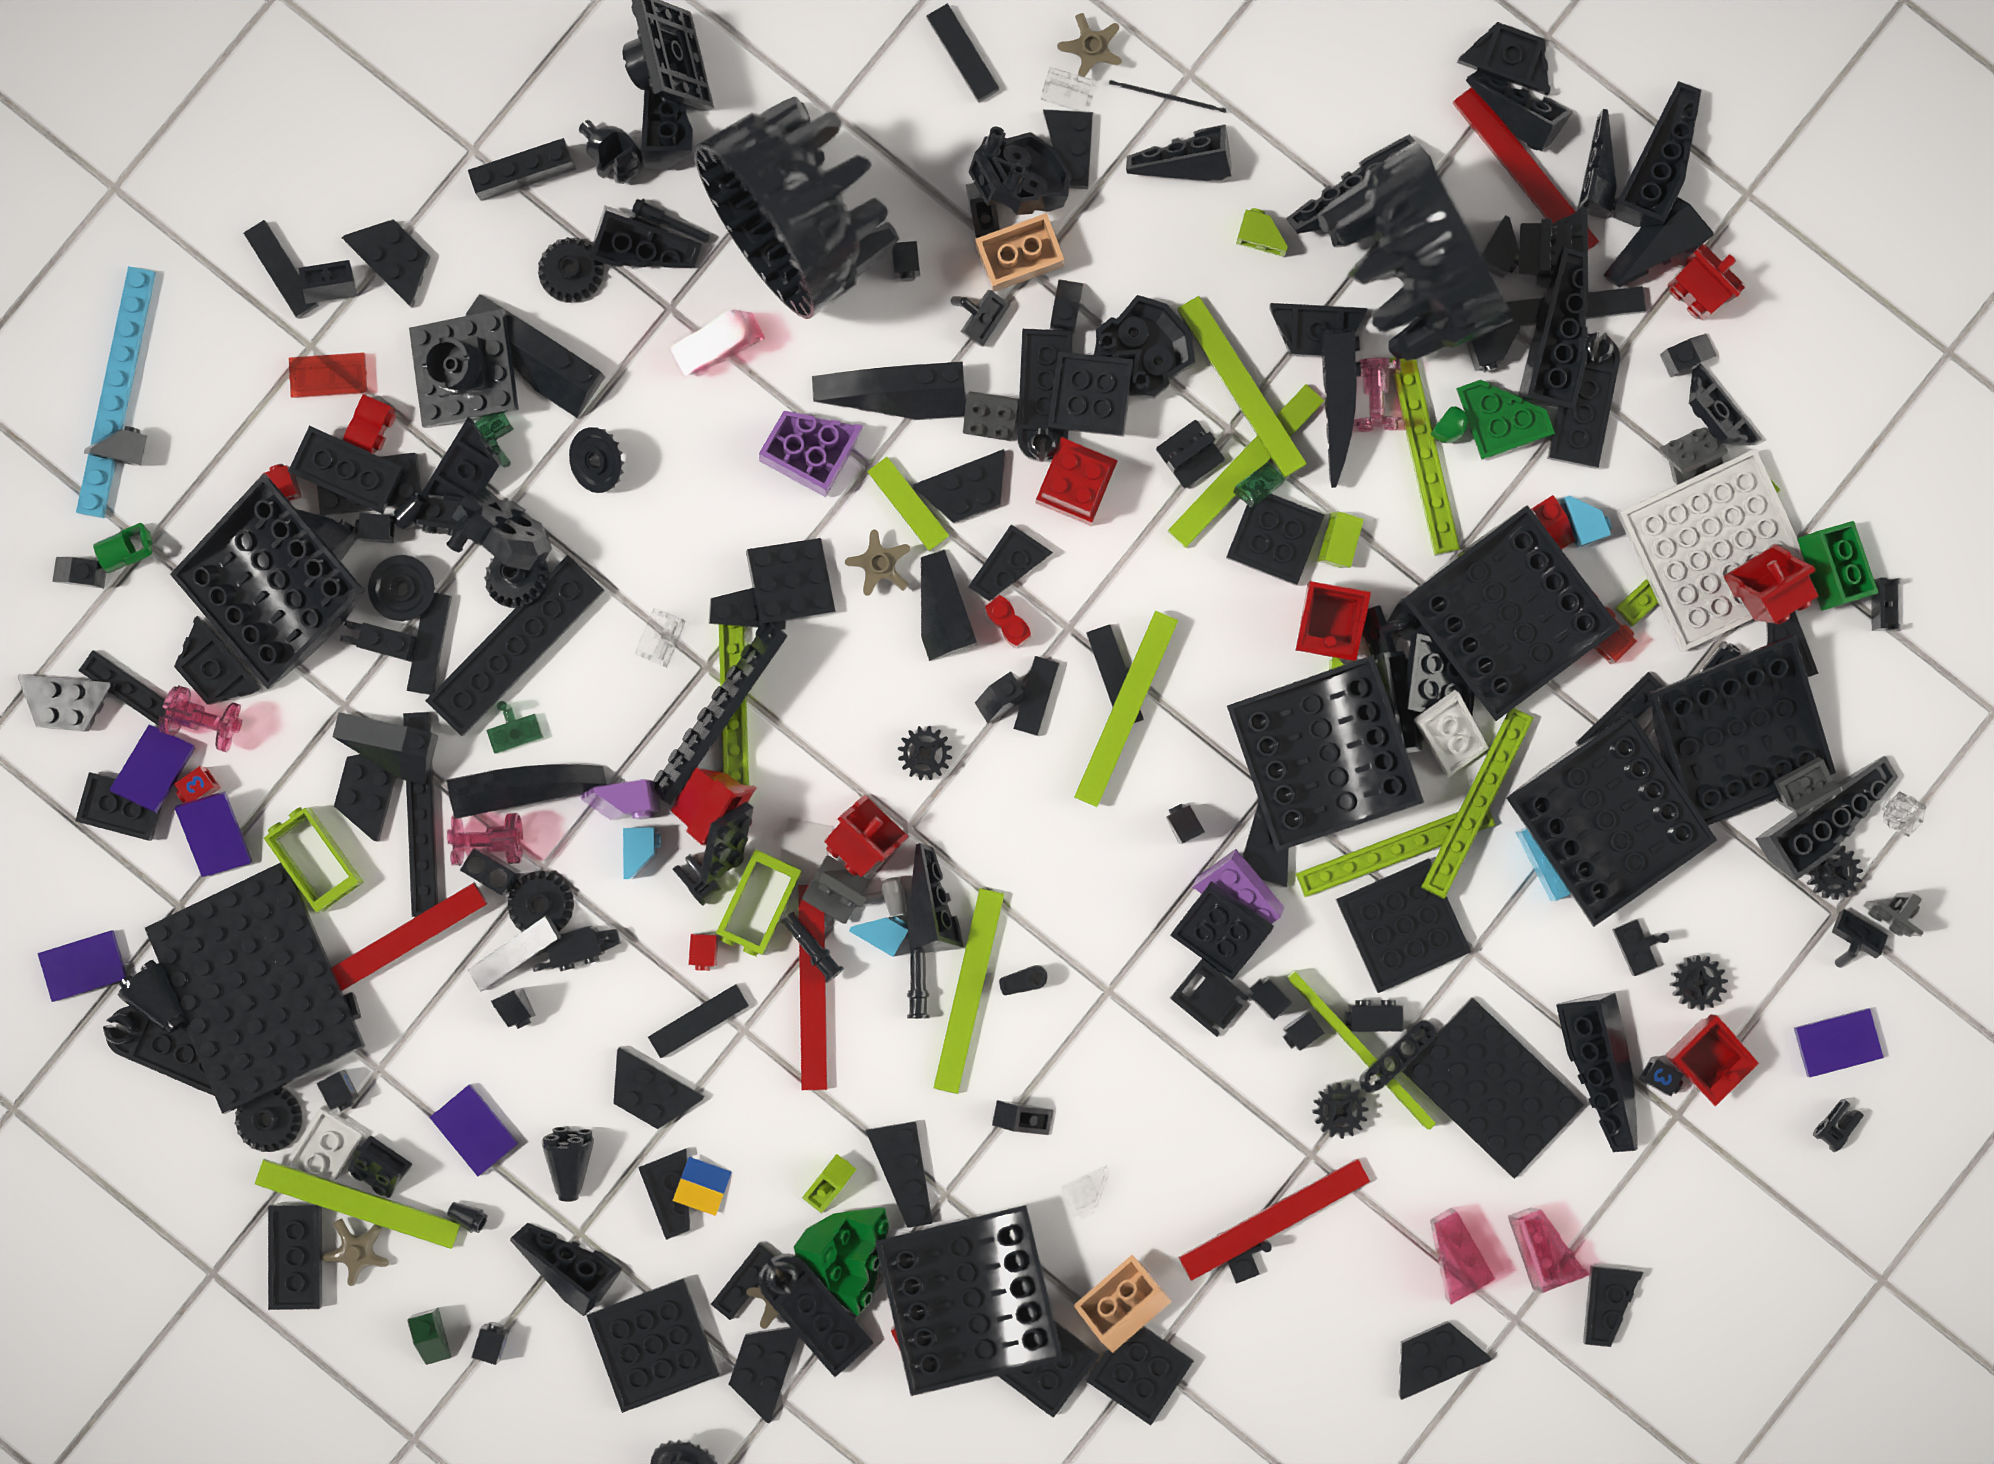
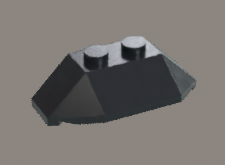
(1393, 674)

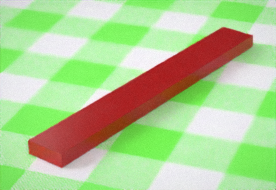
(1515, 159)
(409, 935)
(812, 1003)
(1273, 1219)

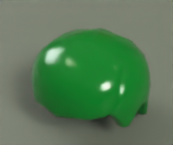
(1450, 426)

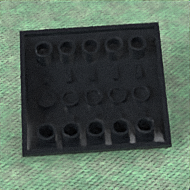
(268, 583)
(1511, 612)
(1739, 729)
(1325, 753)
(1611, 818)
(968, 1300)

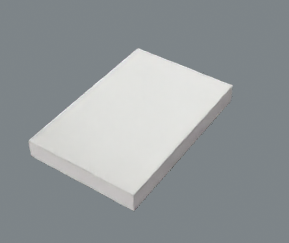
(1451, 733)
(325, 1145)

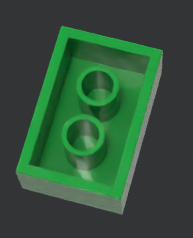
(1839, 563)

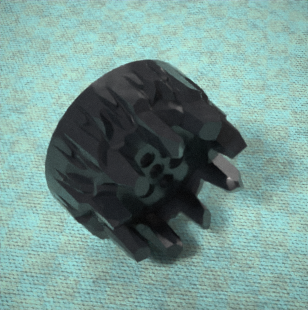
(788, 209)
(1428, 250)

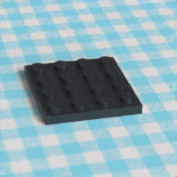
(1402, 927)
(653, 1345)

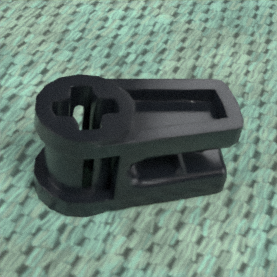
(699, 889)
(1019, 981)
(1829, 1130)

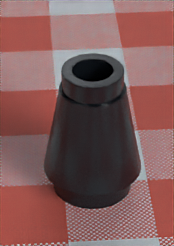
(409, 511)
(468, 1217)

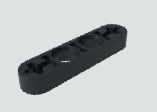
(1399, 1058)

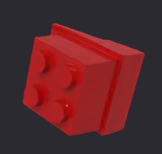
(1705, 283)
(1076, 481)
(1773, 585)
(1332, 620)
(706, 799)
(864, 837)
(1712, 1058)

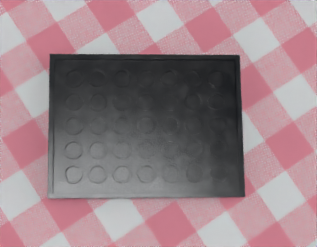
(255, 987)

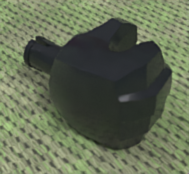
(612, 151)

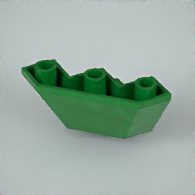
(845, 1254)

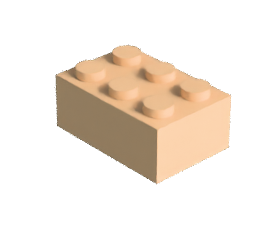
(1019, 252)
(1122, 1303)

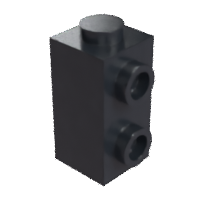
(1374, 1018)

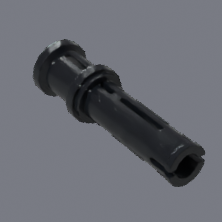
(819, 956)
(917, 993)

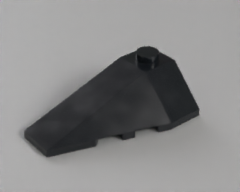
(1529, 118)
(665, 132)
(1197, 158)
(1599, 179)
(632, 241)
(1657, 244)
(335, 534)
(943, 613)
(393, 747)
(929, 916)
(571, 1271)

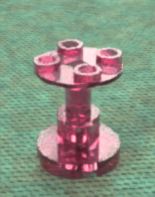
(1376, 384)
(191, 715)
(495, 839)

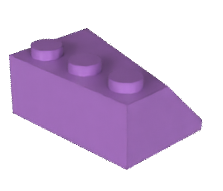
(809, 449)
(625, 799)

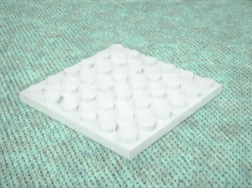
(1699, 535)

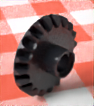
(574, 286)
(595, 460)
(385, 582)
(517, 590)
(543, 884)
(284, 1125)
(681, 1453)

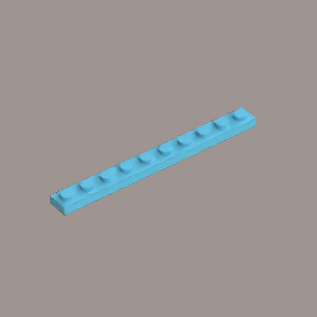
(116, 387)

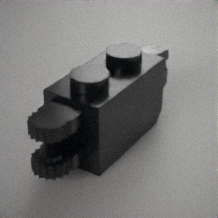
(578, 945)

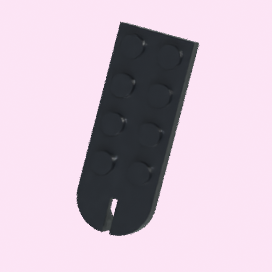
(1037, 377)
(1582, 431)
(156, 1048)
(813, 1313)

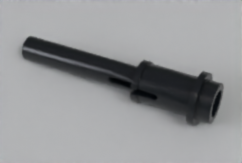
(658, 216)

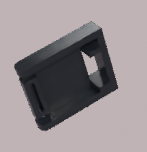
(1212, 1000)

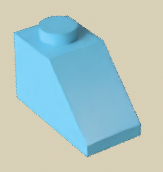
(1585, 521)
(638, 849)
(882, 933)

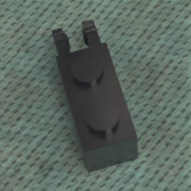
(381, 640)

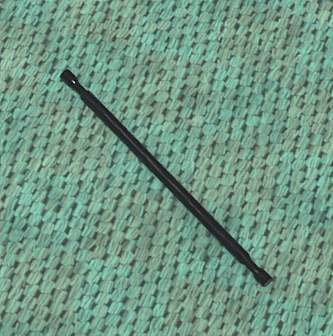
(1168, 96)

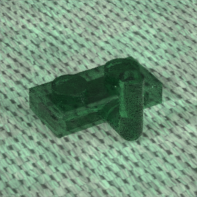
(493, 428)
(513, 732)

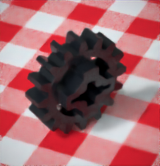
(917, 742)
(1825, 880)
(1699, 992)
(1348, 1101)

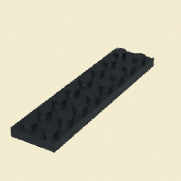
(514, 647)
(720, 710)

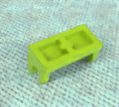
(1340, 540)

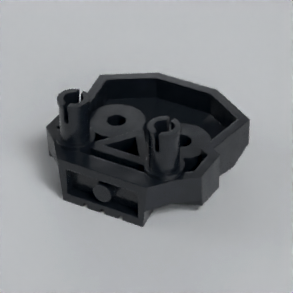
(1020, 173)
(1159, 335)
(500, 529)

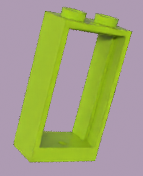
(778, 865)
(318, 903)

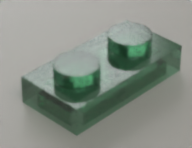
(1259, 485)

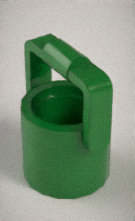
(119, 550)

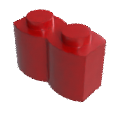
(369, 424)
(1003, 616)

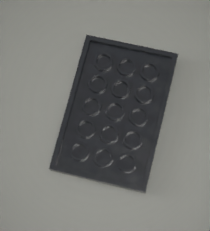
(1493, 1088)

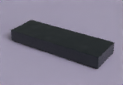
(1039, 687)
(747, 1276)

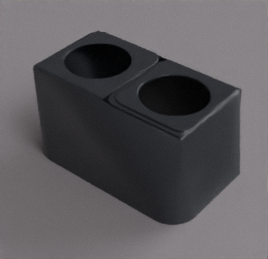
(511, 872)

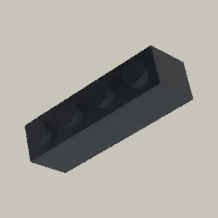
(521, 169)

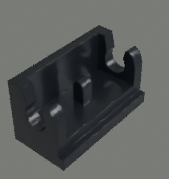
(327, 281)
(1885, 605)

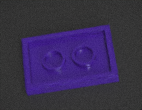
(152, 769)
(213, 834)
(82, 966)
(1838, 1042)
(474, 1130)

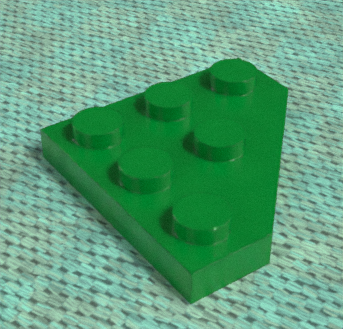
(1501, 419)

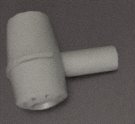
(893, 895)

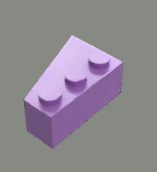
(1243, 883)

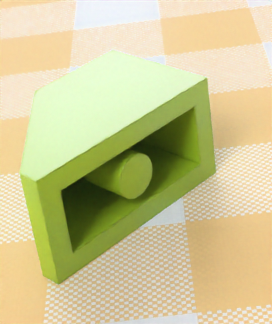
(1261, 233)
(829, 1183)

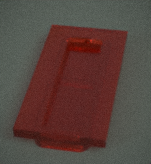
(327, 375)

